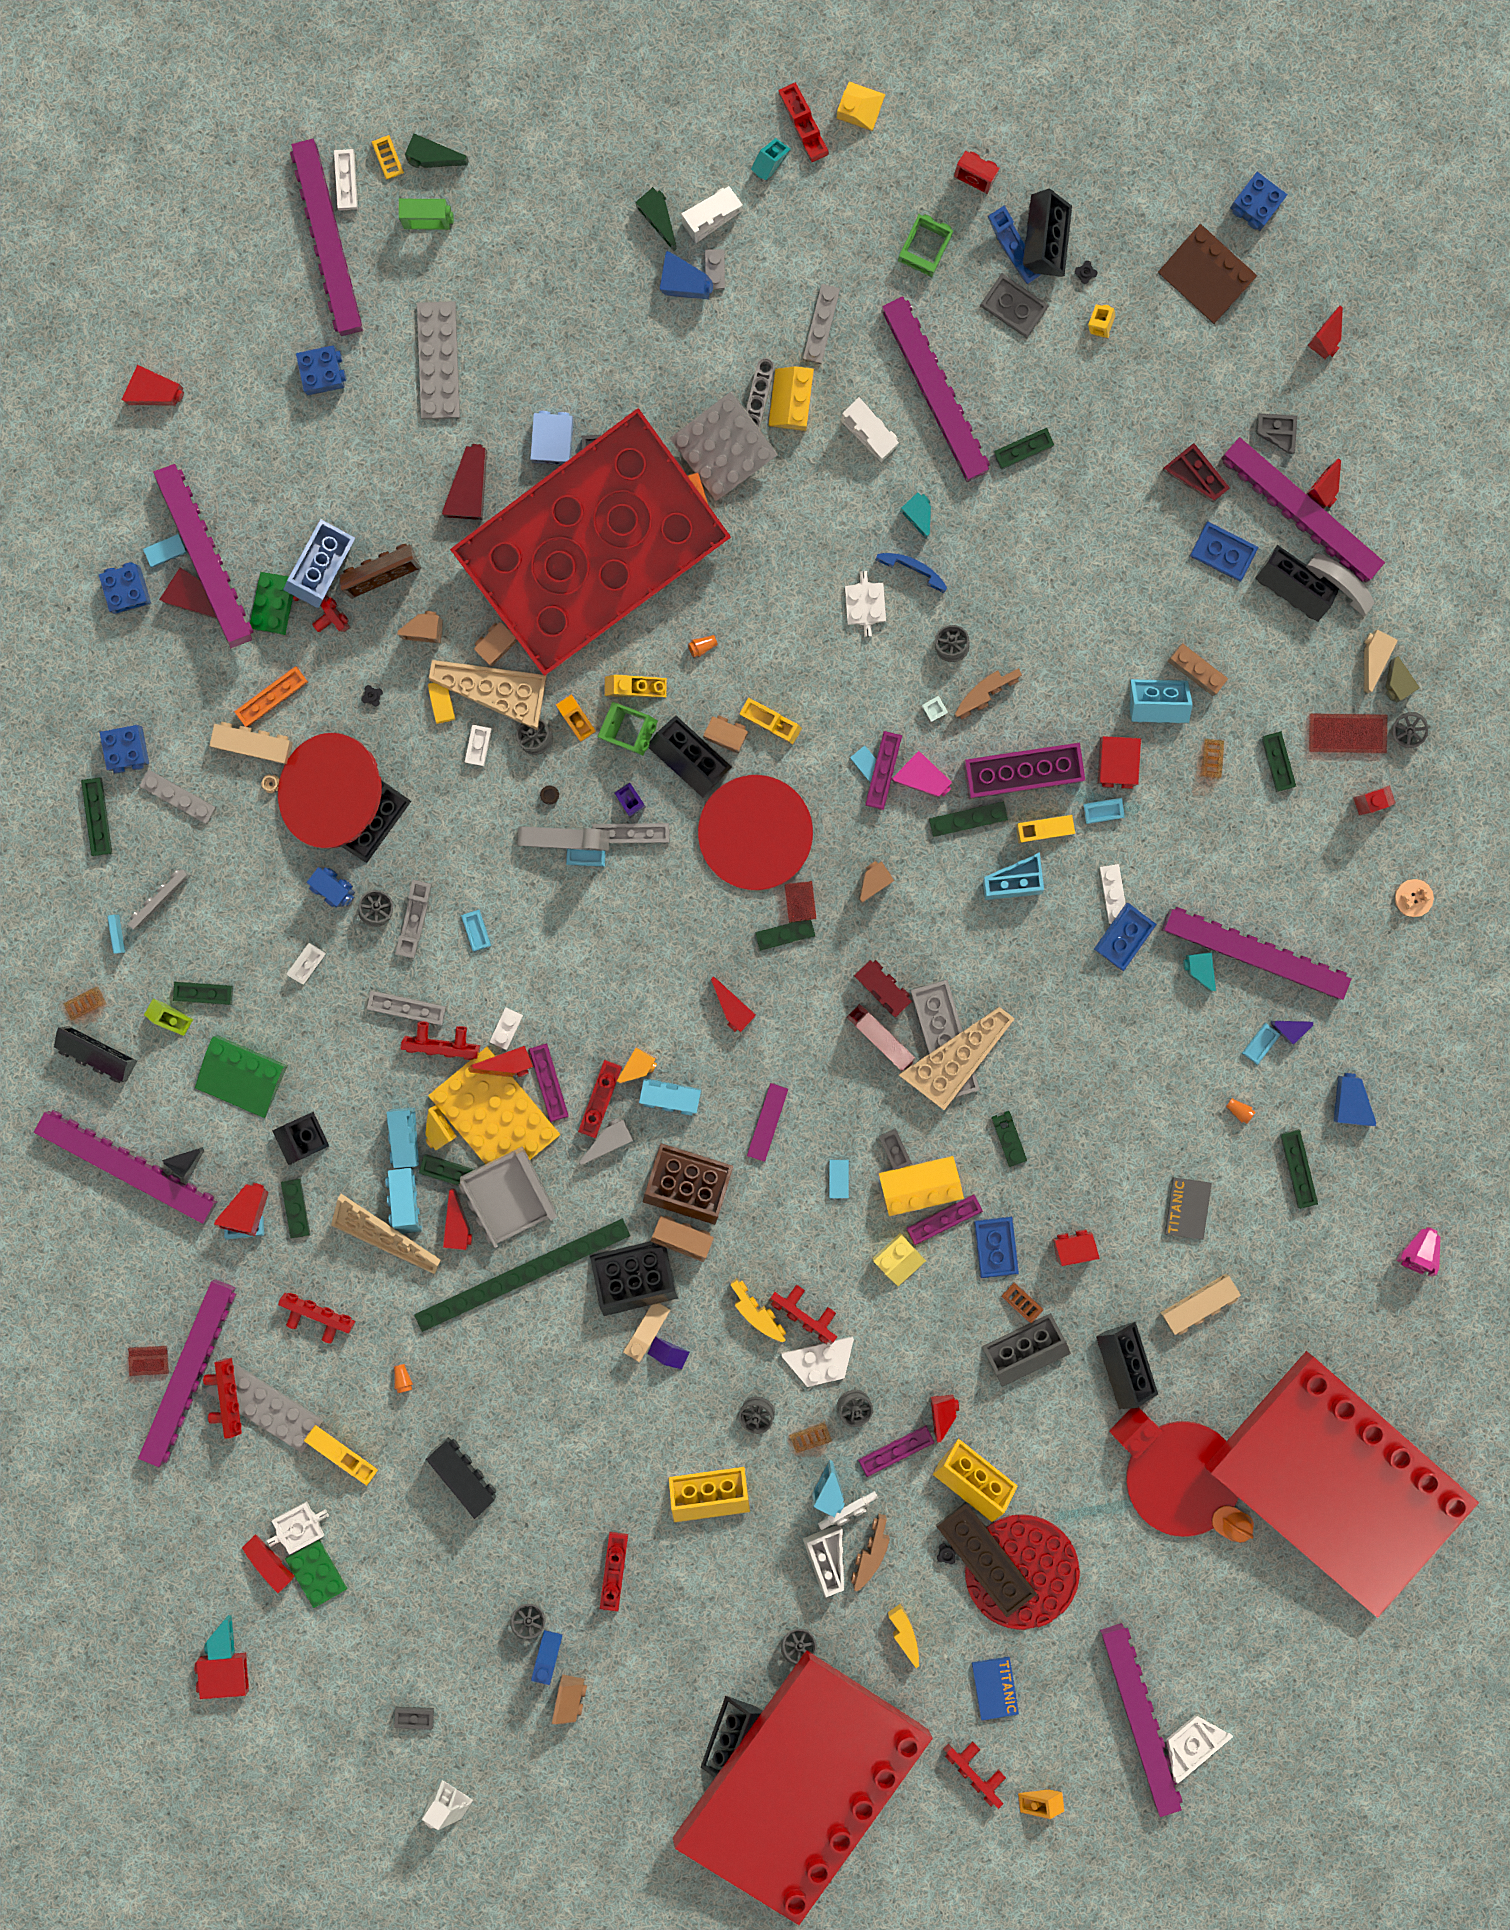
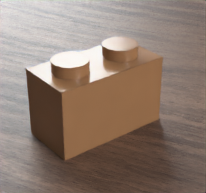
(495, 644)

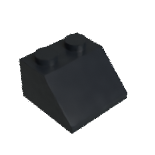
(300, 1138)

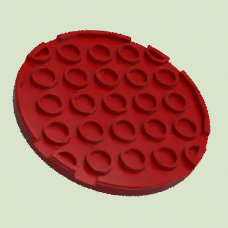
(329, 790)
(755, 832)
(1172, 1484)
(1044, 1559)

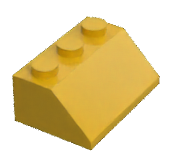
(791, 398)

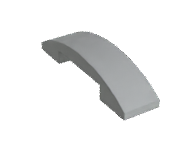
(1344, 580)
(414, 918)

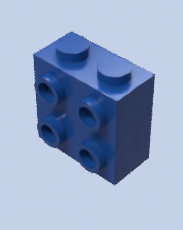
(1258, 201)
(321, 370)
(124, 588)
(124, 748)
(336, 891)

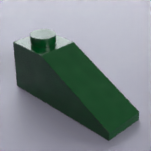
(431, 154)
(654, 209)

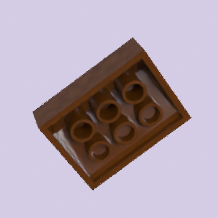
(1207, 273)
(379, 571)
(688, 1184)

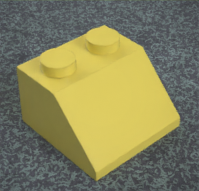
(898, 1259)

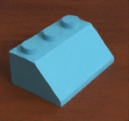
(1160, 701)
(828, 1492)

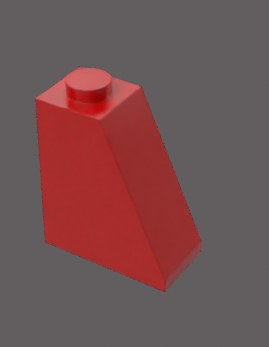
(151, 389)
(1374, 800)
(244, 1210)

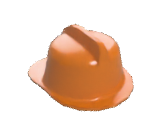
(1233, 1524)

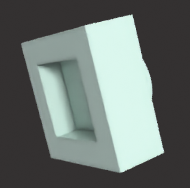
(934, 709)

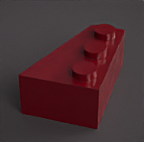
(1197, 473)
(883, 987)

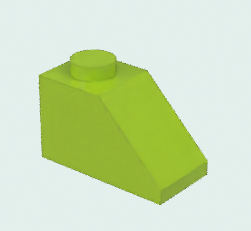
(167, 1017)

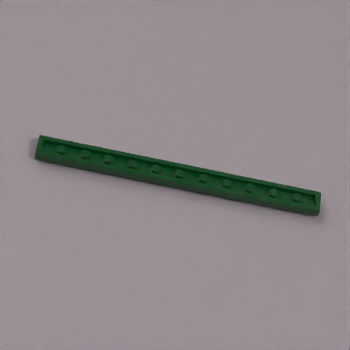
(522, 1275)

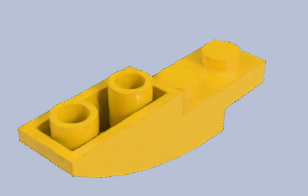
(760, 1318)
(340, 1455)

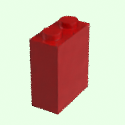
(1119, 762)
(222, 1677)

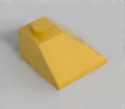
(860, 106)
(437, 1129)

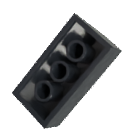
(1047, 234)
(1297, 584)
(689, 756)
(389, 811)
(94, 1053)
(1127, 1366)
(461, 1477)
(730, 1739)

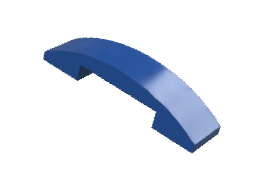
(1011, 241)
(890, 558)

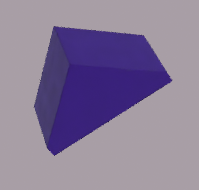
(630, 800)
(1292, 1030)
(668, 1353)

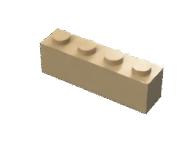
(251, 743)
(1201, 1304)

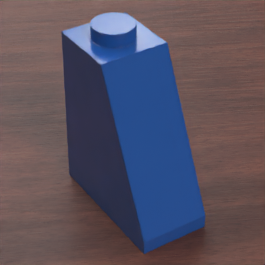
(683, 279)
(1352, 1102)
(547, 1657)

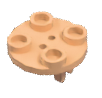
(1405, 901)

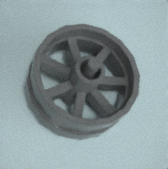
(952, 643)
(1410, 729)
(535, 738)
(375, 908)
(848, 1400)
(756, 1415)
(527, 1621)
(798, 1645)

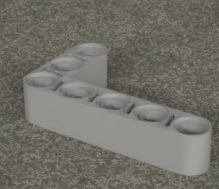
(760, 396)
(564, 838)

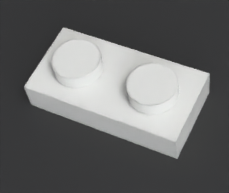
(478, 745)
(306, 963)
(506, 1028)

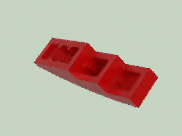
(803, 122)

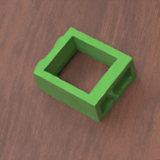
(425, 214)
(917, 262)
(613, 722)

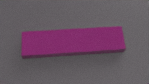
(883, 770)
(548, 1082)
(767, 1122)
(944, 1219)
(896, 1451)

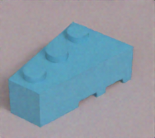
(1016, 880)
(670, 1096)
(403, 1137)
(403, 1200)

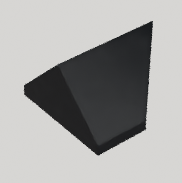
(184, 1163)

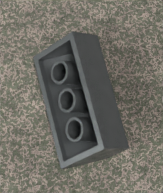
(1026, 1350)

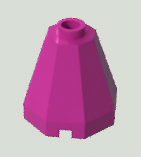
(1423, 1251)

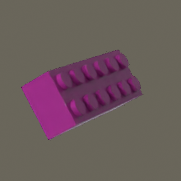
(1024, 770)

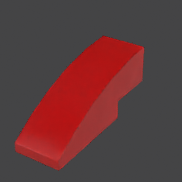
(267, 1563)

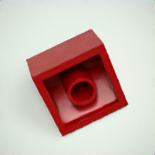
(976, 171)
(1075, 1248)
(1136, 1431)

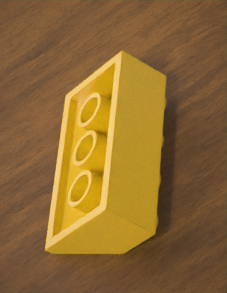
(921, 1186)
(975, 1480)
(709, 1494)

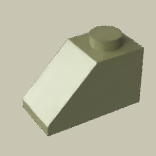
(1399, 681)

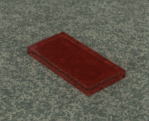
(1348, 733)

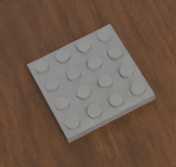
(723, 446)

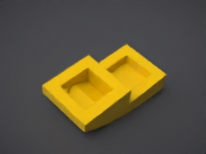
(441, 703)

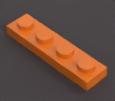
(271, 696)

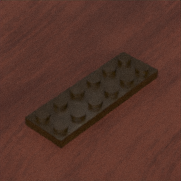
(986, 1559)

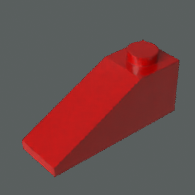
(734, 1009)
(506, 1064)
(457, 1229)

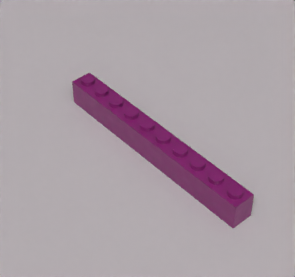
(327, 237)
(935, 389)
(1302, 509)
(203, 556)
(1257, 954)
(125, 1166)
(187, 1372)
(1140, 1719)

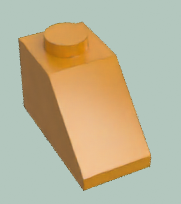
(575, 718)
(637, 1066)
(1041, 1803)

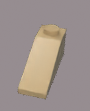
(1376, 655)
(646, 1331)

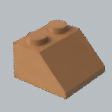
(423, 628)
(725, 734)
(874, 880)
(568, 1699)

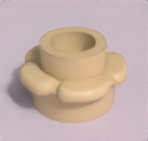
(265, 783)

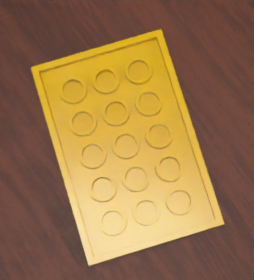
(493, 1113)

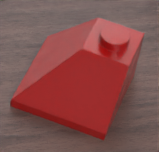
(1329, 335)
(1326, 486)
(943, 1414)

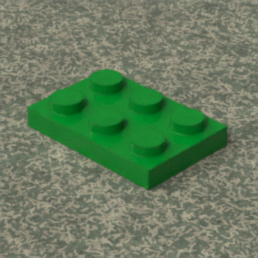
(271, 604)
(316, 1573)

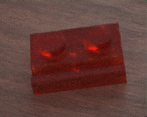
(800, 901)
(148, 1360)

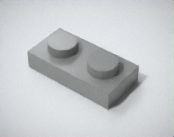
(715, 267)

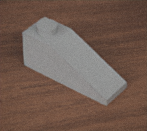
(610, 1139)

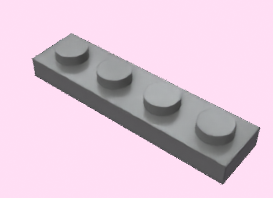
(821, 323)
(178, 796)
(636, 832)
(153, 904)
(406, 1007)

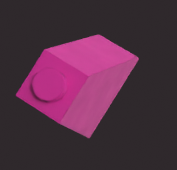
(923, 776)

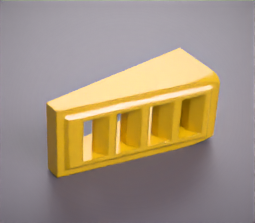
(382, 141)

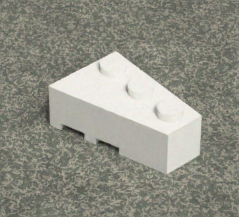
(711, 214)
(869, 429)
(826, 1558)
(445, 1806)

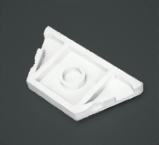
(821, 1361)
(1193, 1745)

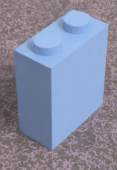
(551, 438)

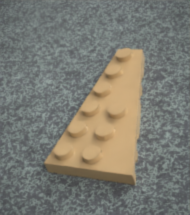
(504, 691)
(950, 1066)
(367, 1227)

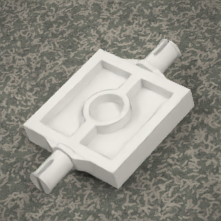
(865, 603)
(855, 1508)
(298, 1527)

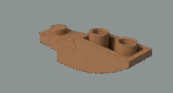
(979, 694)
(870, 1560)

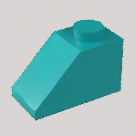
(769, 159)
(918, 512)
(1201, 969)
(221, 1642)

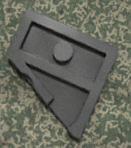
(1278, 430)

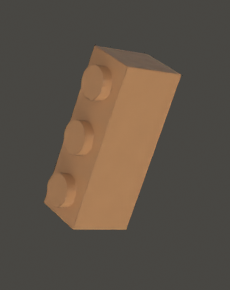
(1197, 669)
(682, 1238)

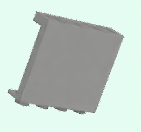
(507, 1196)

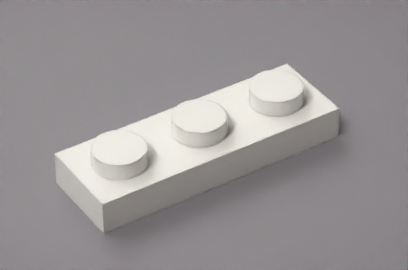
(346, 179)
(1112, 890)

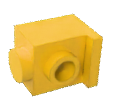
(1097, 325)

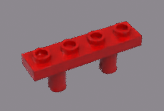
(331, 615)
(447, 1048)
(600, 1099)
(795, 1314)
(324, 1315)
(228, 1400)
(613, 1571)
(987, 1787)

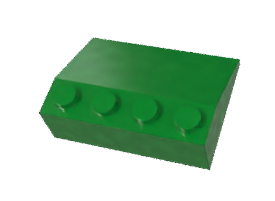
(240, 1076)

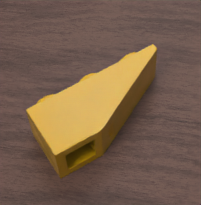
(635, 686)
(1045, 828)

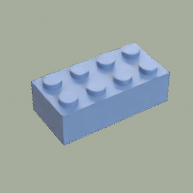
(319, 563)

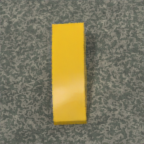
(770, 721)
(904, 1633)

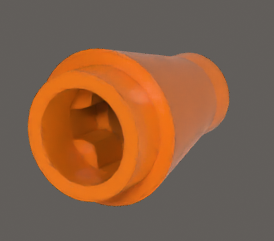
(701, 645)
(1240, 1110)
(402, 1380)

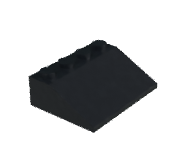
(633, 1277)

